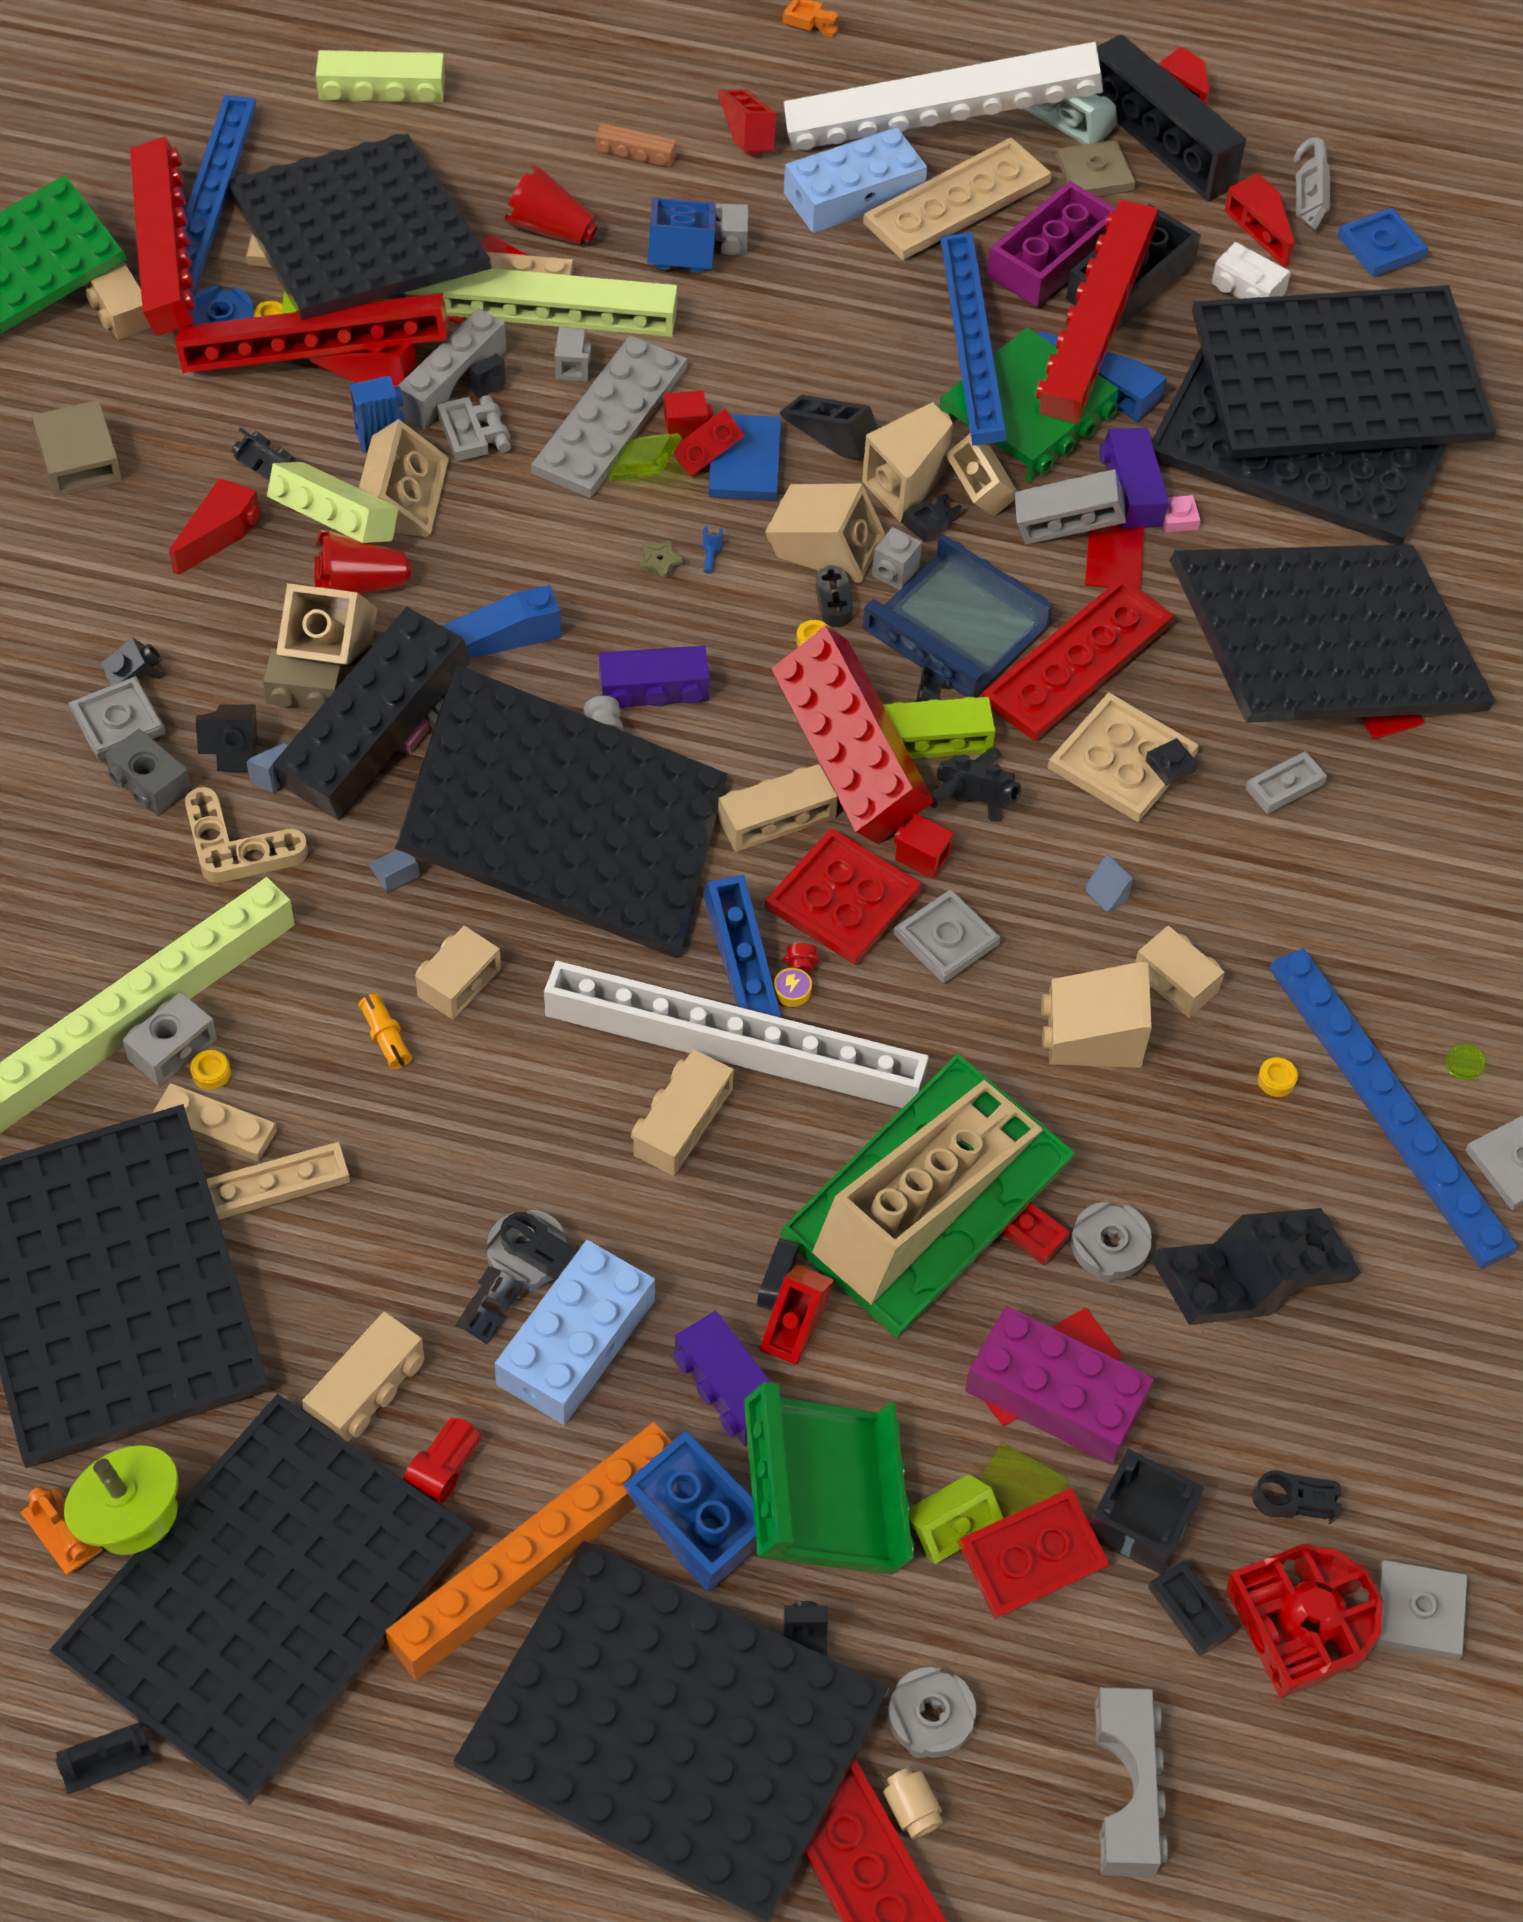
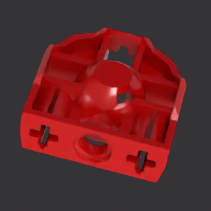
(1325, 1578)

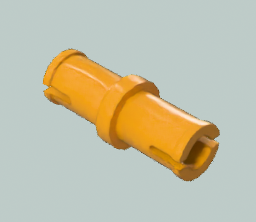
(385, 1031)

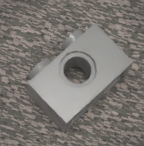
(162, 1058)

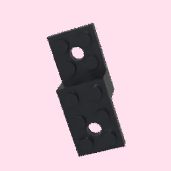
(1255, 1265)

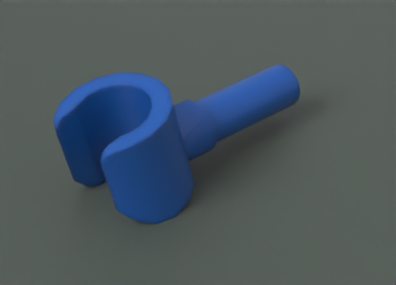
(711, 544)

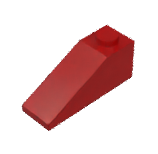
(748, 120)
(1260, 212)
(372, 364)
(216, 524)

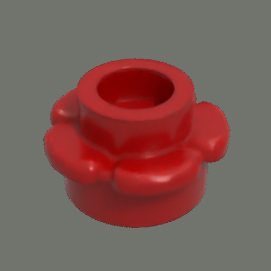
(802, 956)

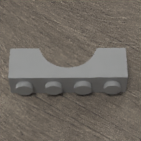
(437, 375)
(1126, 1728)

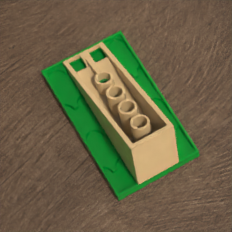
(927, 1195)

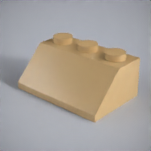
(406, 473)

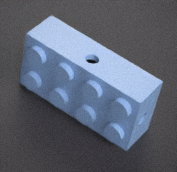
(852, 179)
(575, 1332)

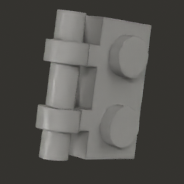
(464, 432)

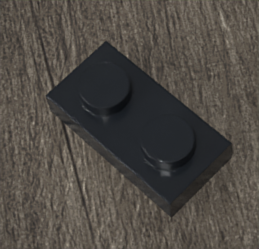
(1191, 1608)

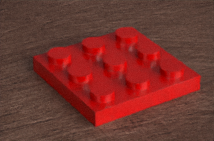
(842, 896)

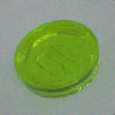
(1465, 1062)

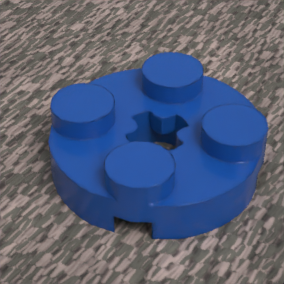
(214, 299)

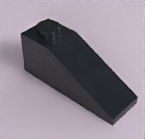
(832, 423)

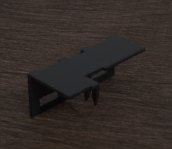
(931, 686)
(487, 1282)

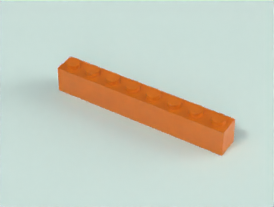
(521, 1558)

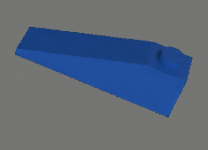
(1138, 384)
(510, 622)
(740, 944)

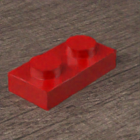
(1037, 1234)

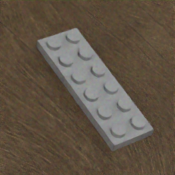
(609, 416)

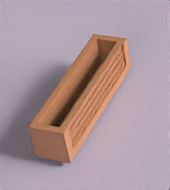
(635, 145)

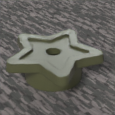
(656, 566)

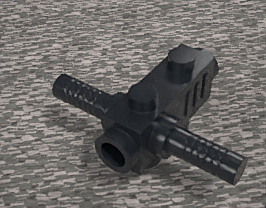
(979, 781)

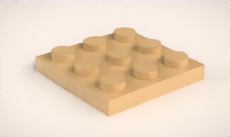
(1110, 754)

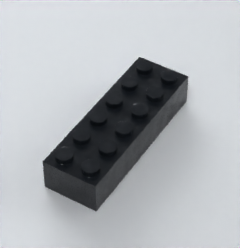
(1170, 119)
(371, 713)

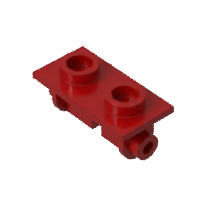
(707, 442)

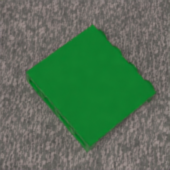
(1029, 435)
(827, 1483)

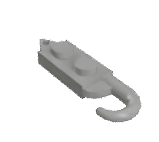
(1312, 183)

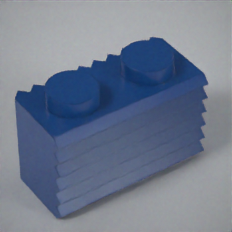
(374, 407)

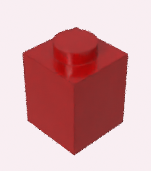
(685, 412)
(923, 845)

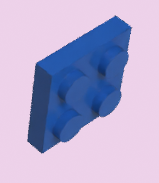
(1382, 241)

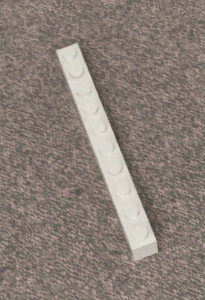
(944, 96)
(734, 1035)

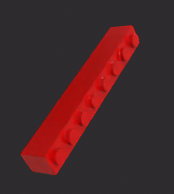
(162, 236)
(1097, 312)
(288, 337)

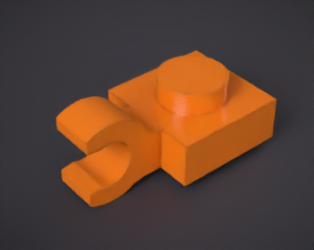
(809, 13)

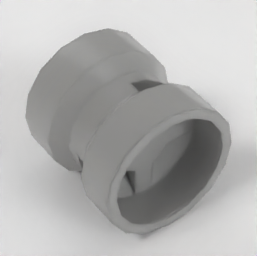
(605, 710)

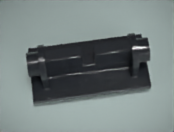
(255, 449)
(104, 1757)

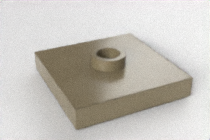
(1096, 167)

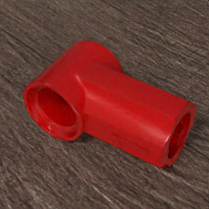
(438, 1468)

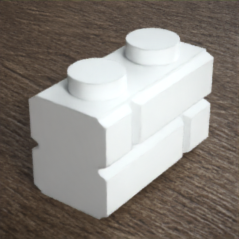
(1249, 274)

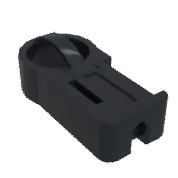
(543, 1250)
(1304, 1497)

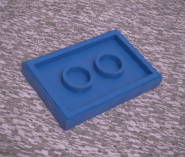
(751, 463)

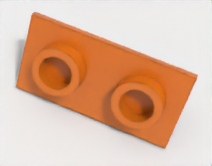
(48, 1522)

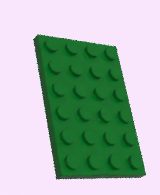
(49, 250)

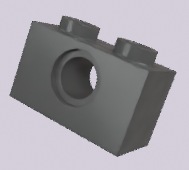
(148, 772)

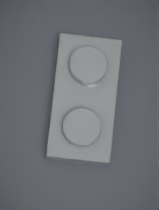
(1286, 782)

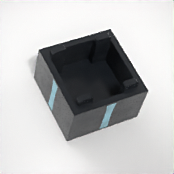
(1145, 1511)

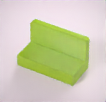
(952, 1515)

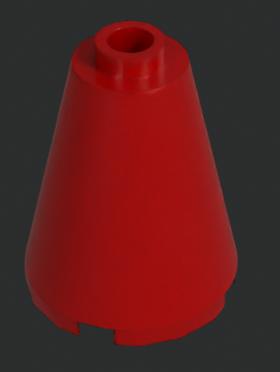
(550, 210)
(357, 565)

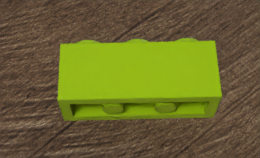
(944, 726)

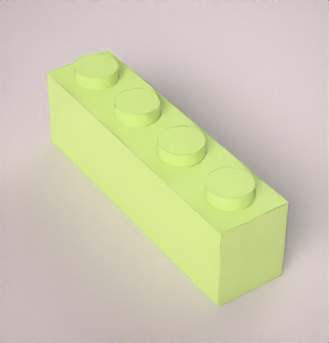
(380, 76)
(332, 502)

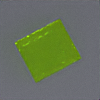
(645, 457)
(1019, 1480)

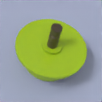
(124, 1500)

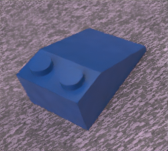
(681, 234)
(696, 1509)

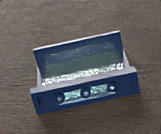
(962, 618)

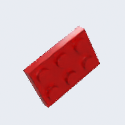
(1033, 1553)

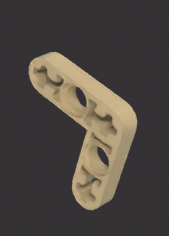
(223, 850)

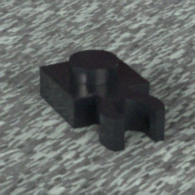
(929, 519)

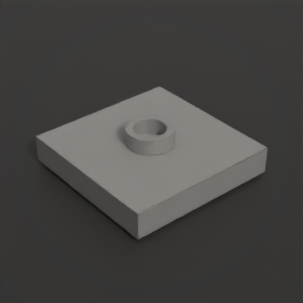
(115, 714)
(947, 936)
(1501, 1160)
(1422, 1609)

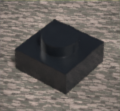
(488, 376)
(1171, 761)

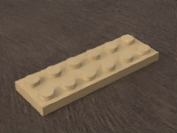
(956, 198)

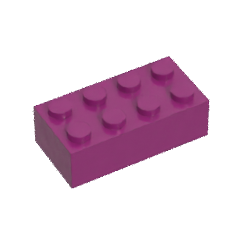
(1048, 244)
(1059, 1384)

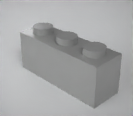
(1070, 507)

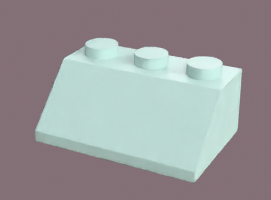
(1080, 117)

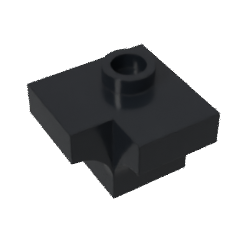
(229, 734)

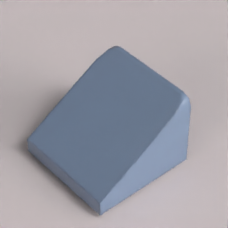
(261, 769)
(395, 869)
(1109, 884)

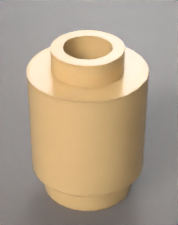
(913, 1803)

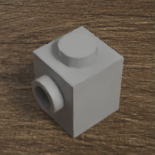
(896, 558)

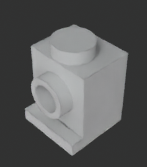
(732, 228)
(572, 355)

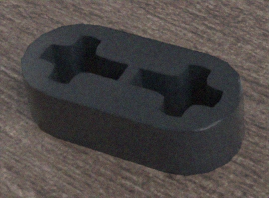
(828, 596)
(780, 1265)

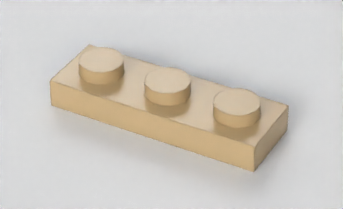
(221, 1123)

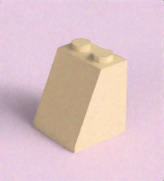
(907, 458)
(826, 527)
(325, 624)
(1099, 1017)

